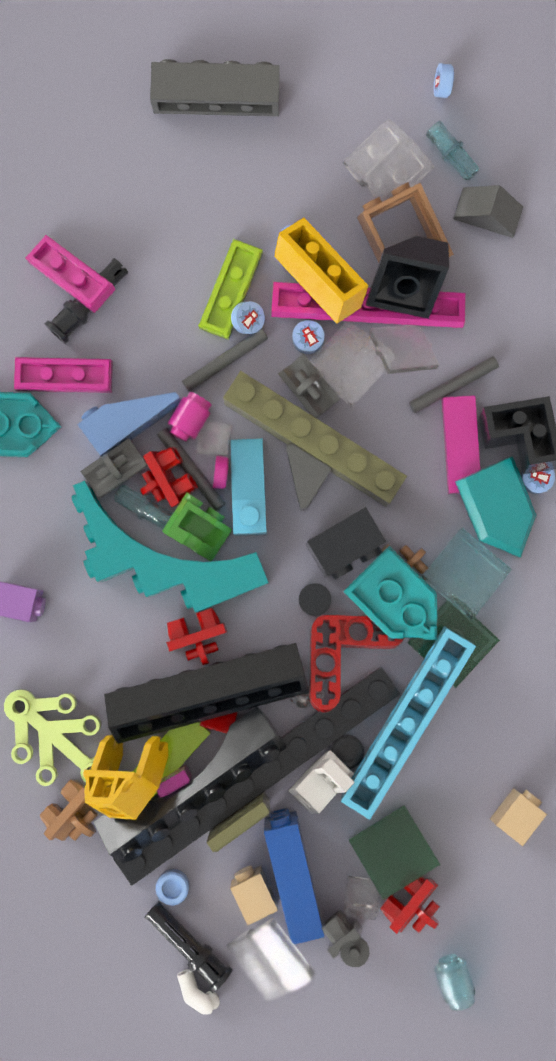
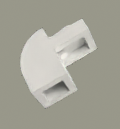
(322, 782)

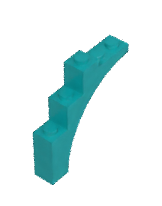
(119, 553)

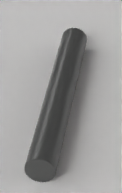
(224, 360)
(454, 384)
(190, 467)

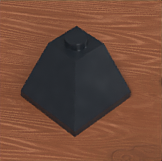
(410, 276)

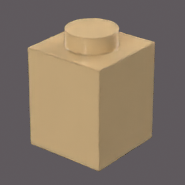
(519, 815)
(253, 894)

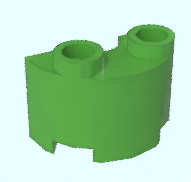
(196, 528)

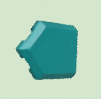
(23, 424)
(499, 506)
(396, 598)

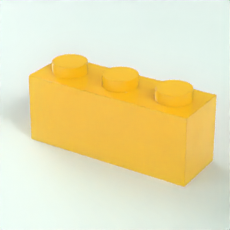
(320, 270)

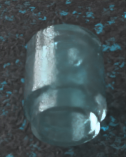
(455, 982)

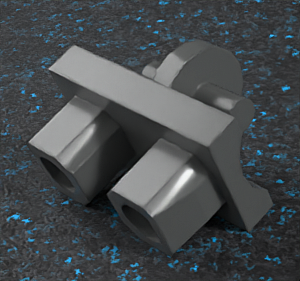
(309, 386)
(114, 468)
(346, 939)

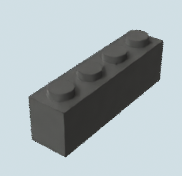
(215, 88)

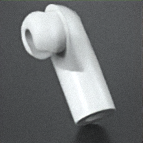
(193, 996)

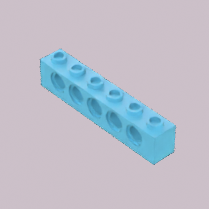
(407, 722)

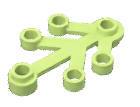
(48, 731)

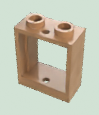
(400, 195)

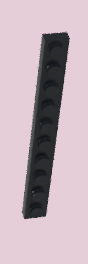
(301, 743)

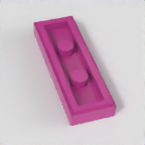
(70, 273)
(63, 375)
(460, 439)

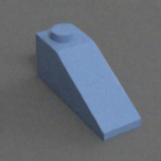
(118, 421)

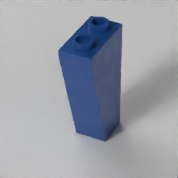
(293, 876)

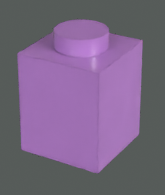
(21, 602)

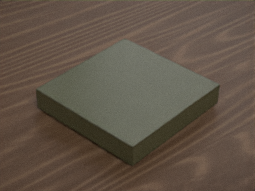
(239, 822)

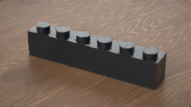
(205, 693)

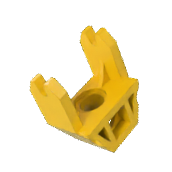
(123, 792)

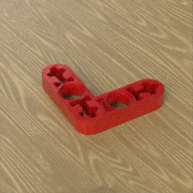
(341, 639)

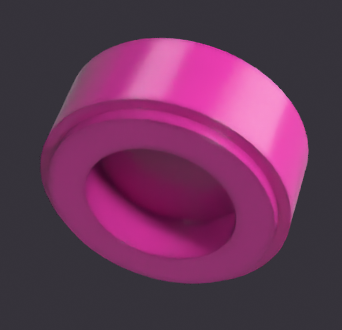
(220, 472)

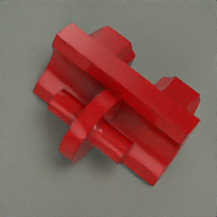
(164, 481)
(180, 635)
(401, 915)

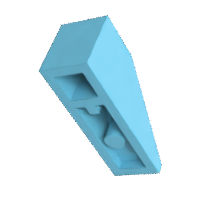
(248, 487)

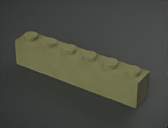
(308, 433)

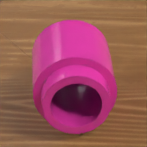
(189, 417)

